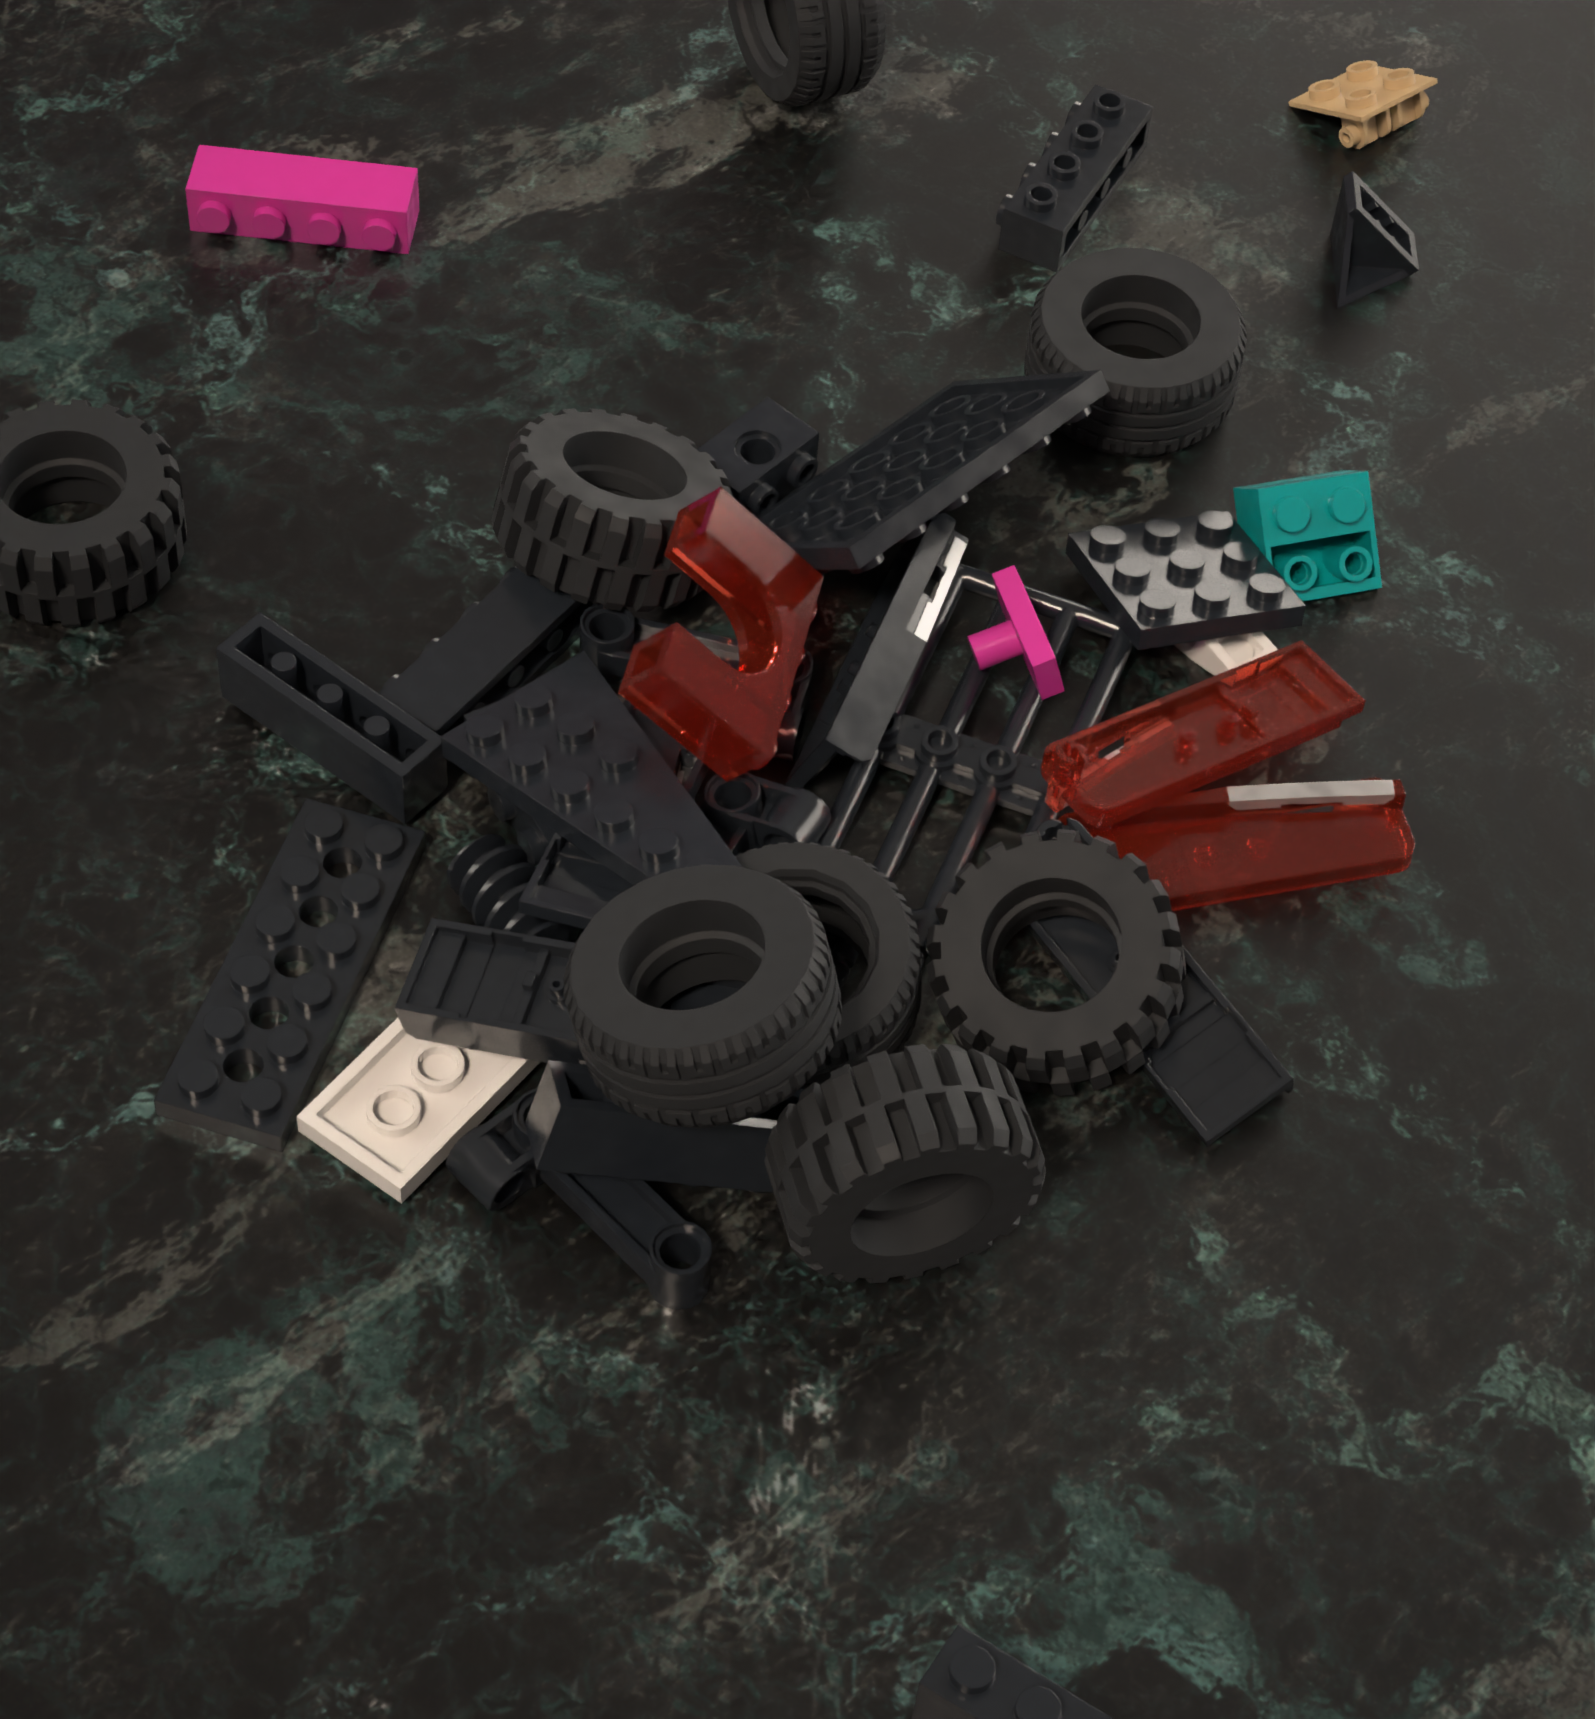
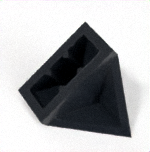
(1368, 243)

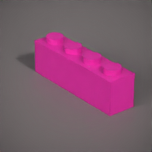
(303, 199)

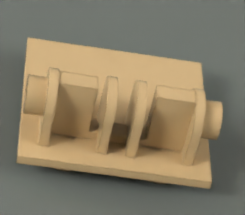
(1368, 100)

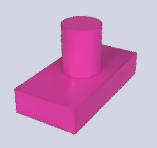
(1018, 636)

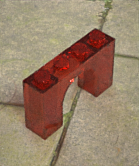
(770, 598)

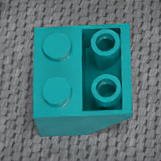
(1315, 531)

